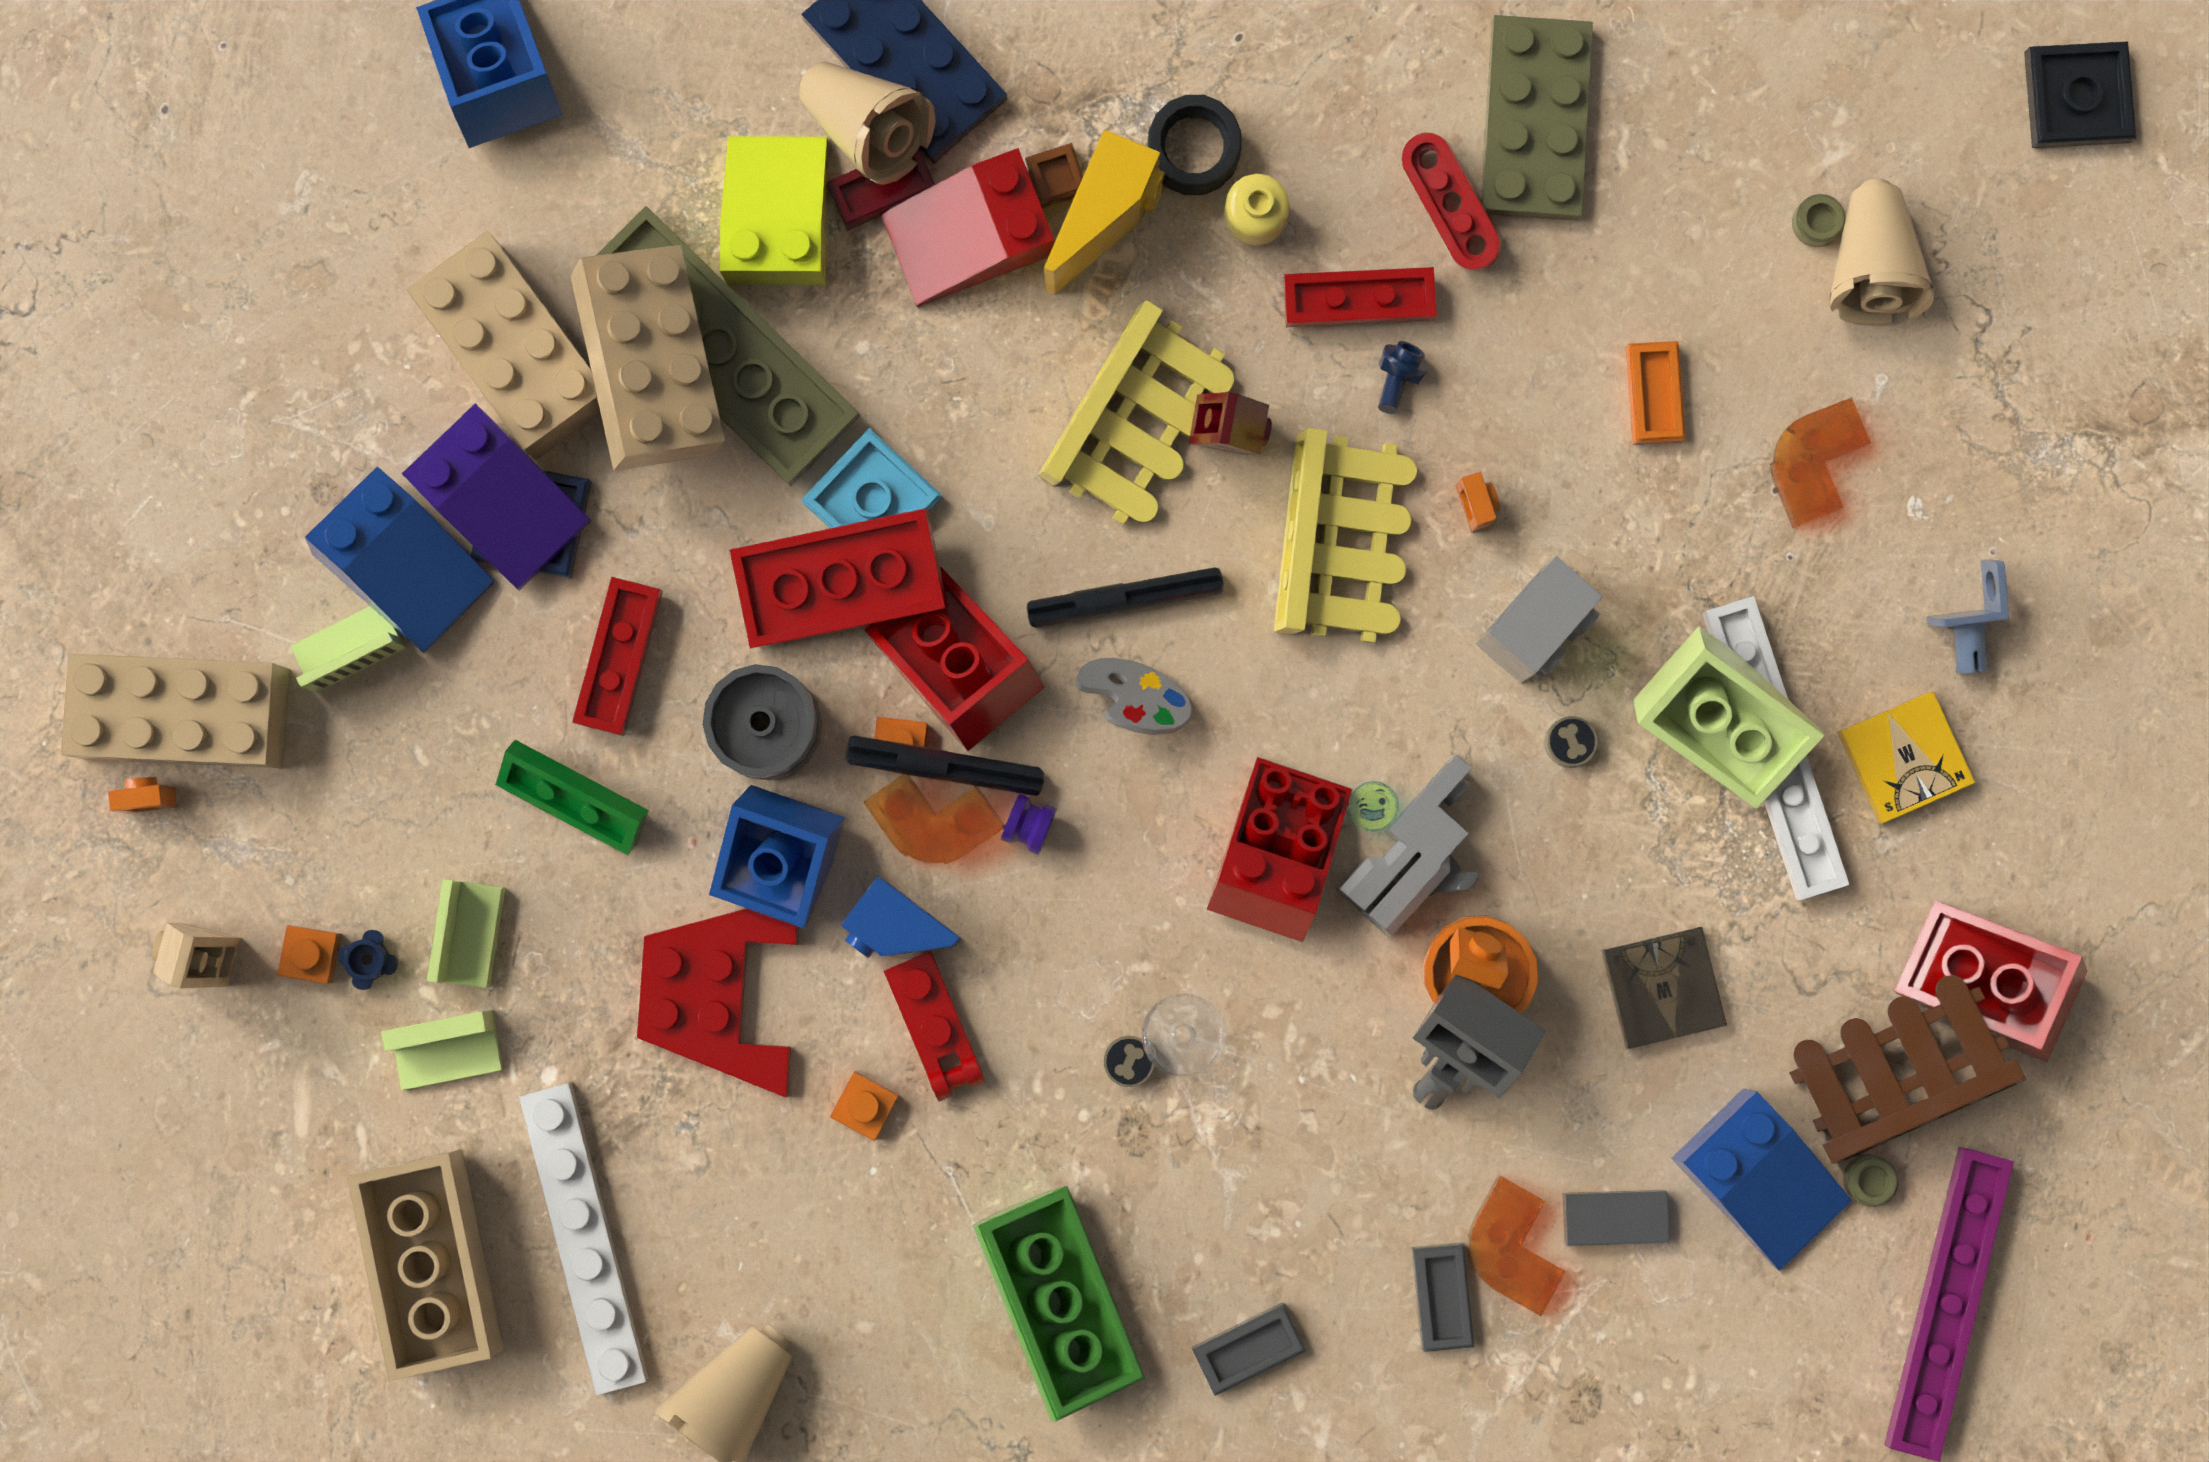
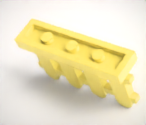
(1117, 433)
(1305, 558)

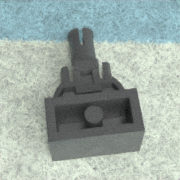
(1474, 1040)

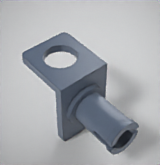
(1970, 625)

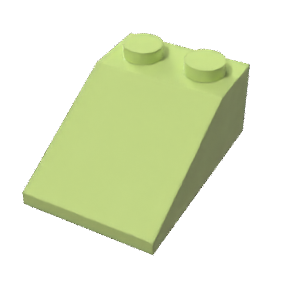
(1725, 718)

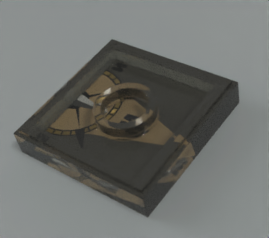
(1664, 987)

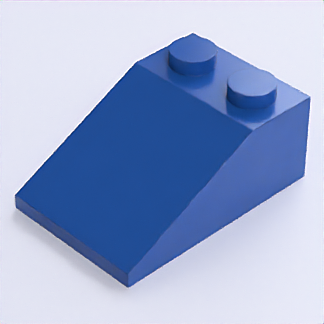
(488, 67)
(398, 559)
(1762, 1177)

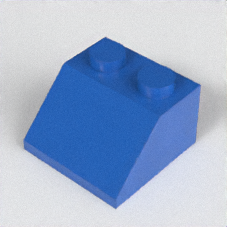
(776, 855)

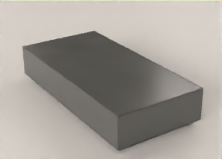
(1616, 1217)
(1442, 1297)
(1248, 1348)

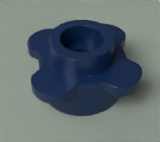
(353, 959)

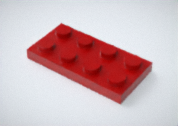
(838, 578)

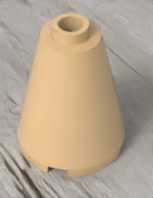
(869, 119)
(1879, 259)
(730, 1395)

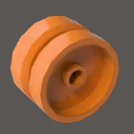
(1521, 962)

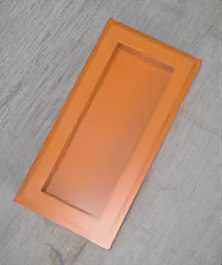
(1655, 392)

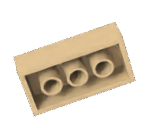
(509, 344)
(647, 357)
(175, 711)
(425, 1265)

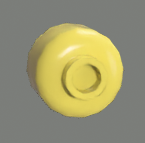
(1256, 209)

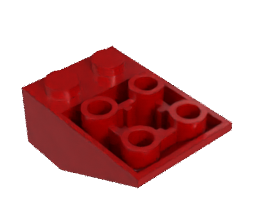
(1280, 850)

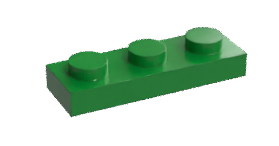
(571, 797)

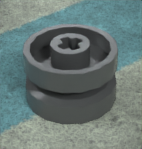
(752, 693)

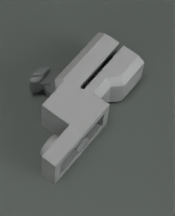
(1419, 859)

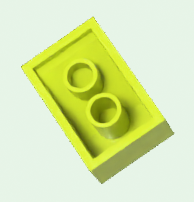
(774, 211)

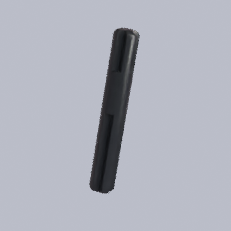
(1124, 597)
(944, 765)

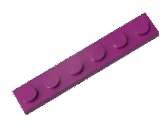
(1948, 1304)

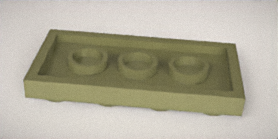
(1536, 117)

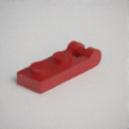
(933, 1024)

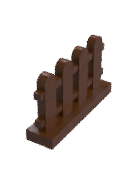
(1883, 1088)

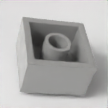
(1539, 620)

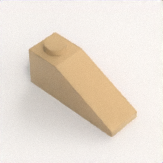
(194, 956)

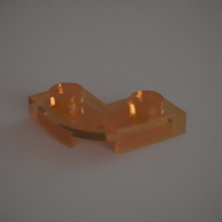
(1801, 456)
(929, 834)
(1498, 1250)

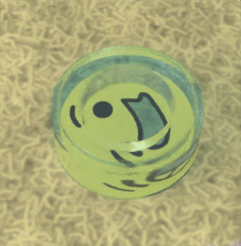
(1373, 806)

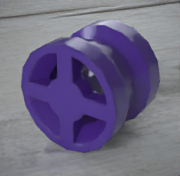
(1028, 824)

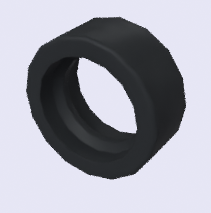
(1208, 109)

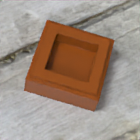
(1055, 174)

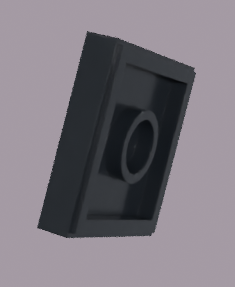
(2080, 94)

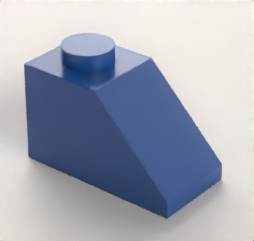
(893, 924)

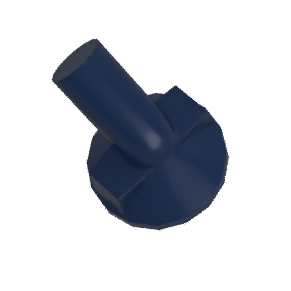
(1403, 364)

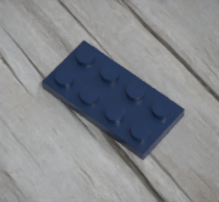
(914, 49)

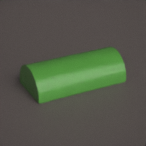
(1058, 1302)

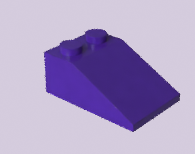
(496, 496)

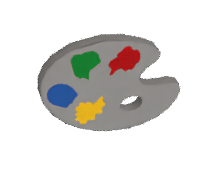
(1145, 701)

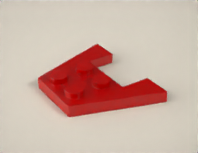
(696, 995)

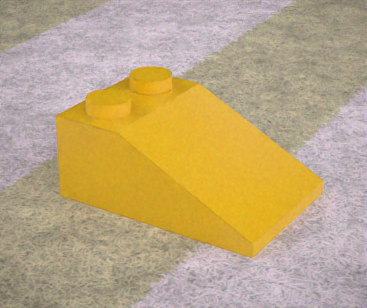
(1108, 205)

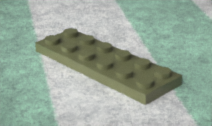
(756, 376)

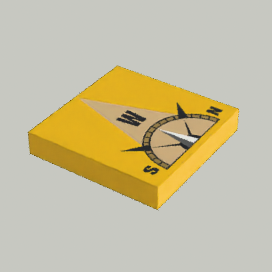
(1906, 757)

